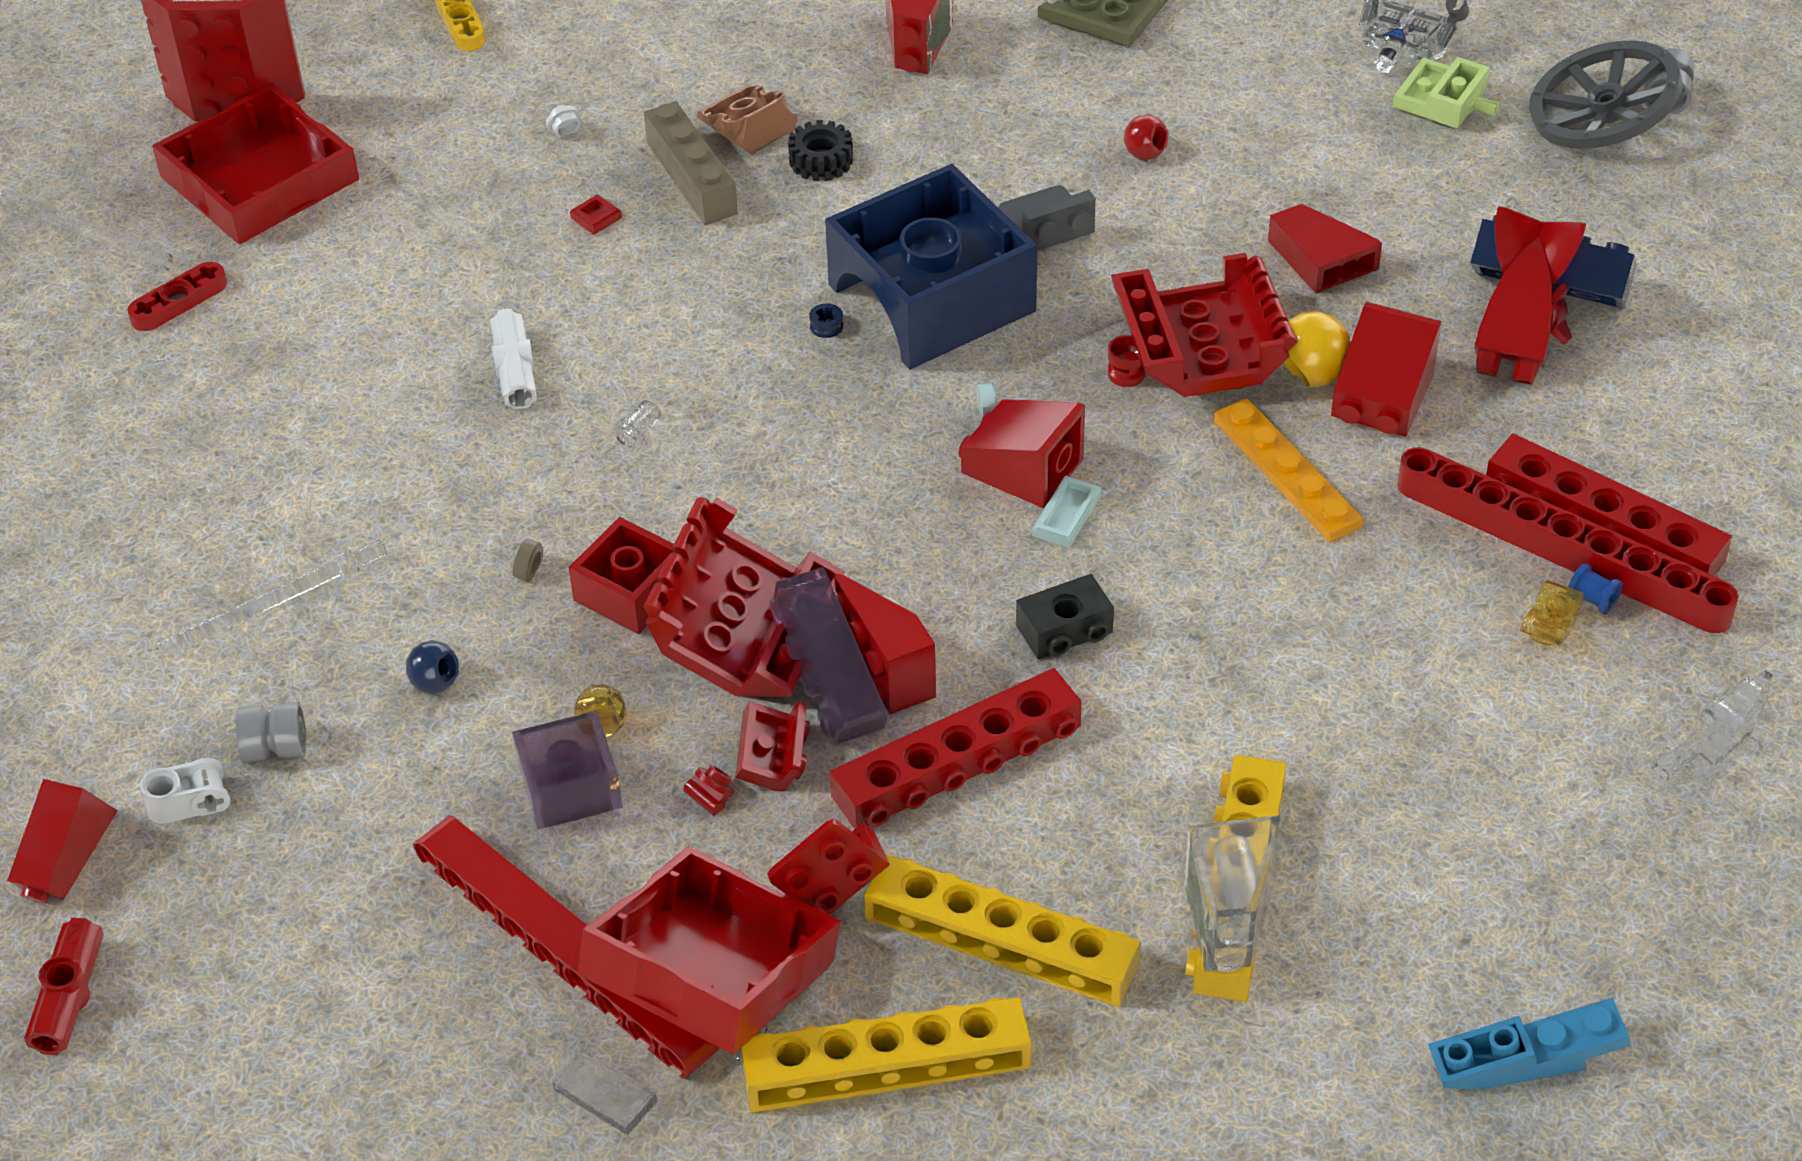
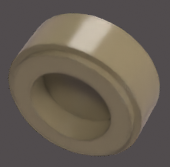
(527, 559)

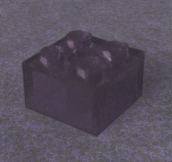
(567, 769)

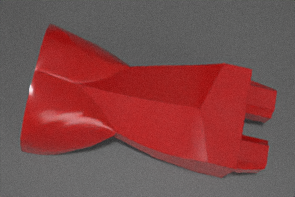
(1520, 308)

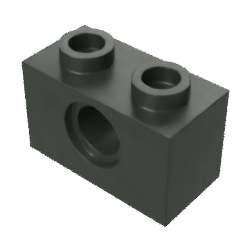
(1065, 616)

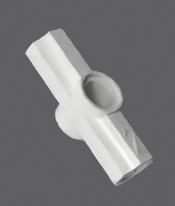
(513, 359)

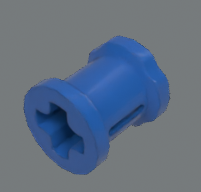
(1596, 588)

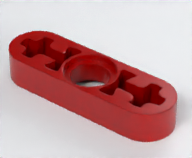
(207, 281)

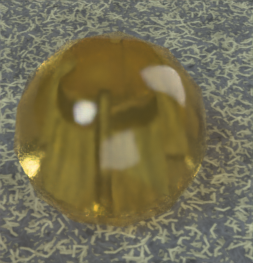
(607, 703)

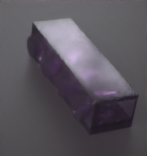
(829, 656)

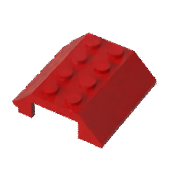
(222, 51)
(1209, 332)
(716, 607)

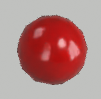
(1146, 137)

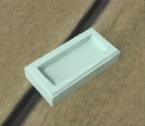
(1066, 511)

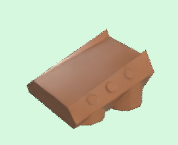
(750, 117)

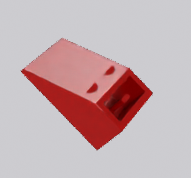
(892, 644)

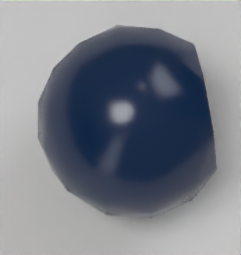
(432, 667)

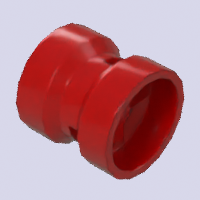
(1124, 362)

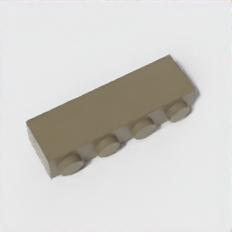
(690, 163)

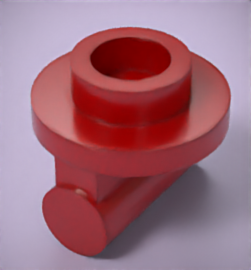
(710, 788)

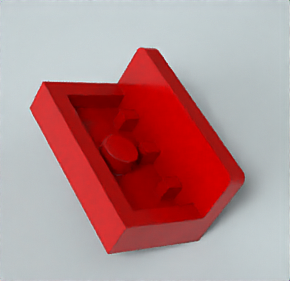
(772, 746)

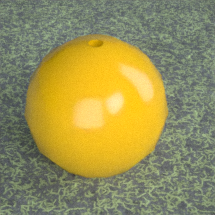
(1319, 348)

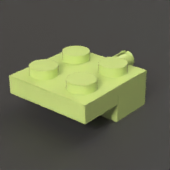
(1446, 91)

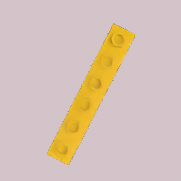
(1251, 791)
(1018, 947)
(869, 1071)

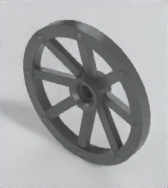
(1607, 100)

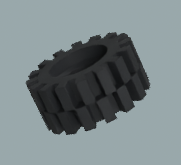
(820, 164)

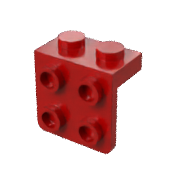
(830, 865)

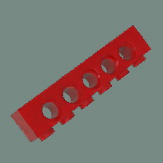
(1609, 503)
(955, 749)

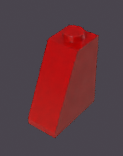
(1322, 248)
(58, 840)

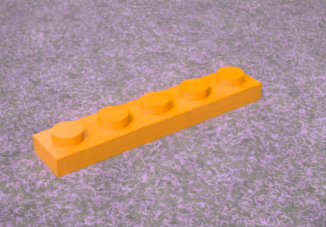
(1288, 470)

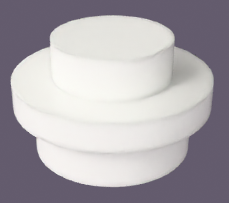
(563, 120)

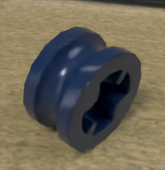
(824, 312)

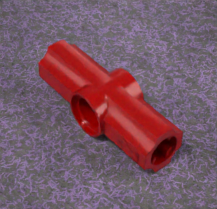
(64, 986)

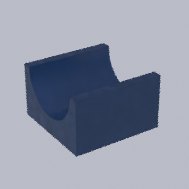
(936, 261)

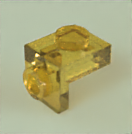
(1553, 614)

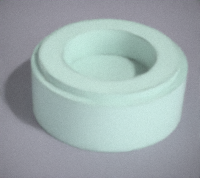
(986, 398)

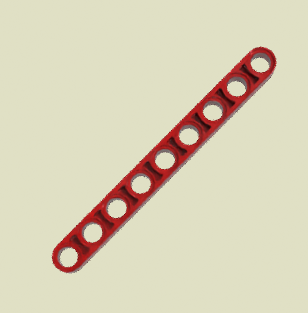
(1567, 539)
(548, 933)

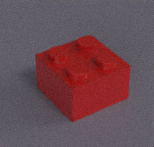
(620, 573)

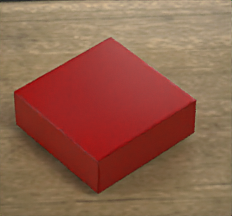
(595, 214)

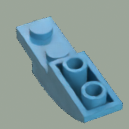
(1532, 1051)

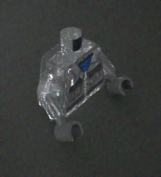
(1406, 34)

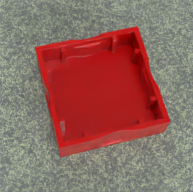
(255, 163)
(709, 949)

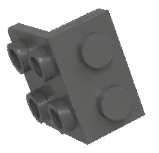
(1052, 215)

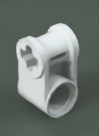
(182, 793)

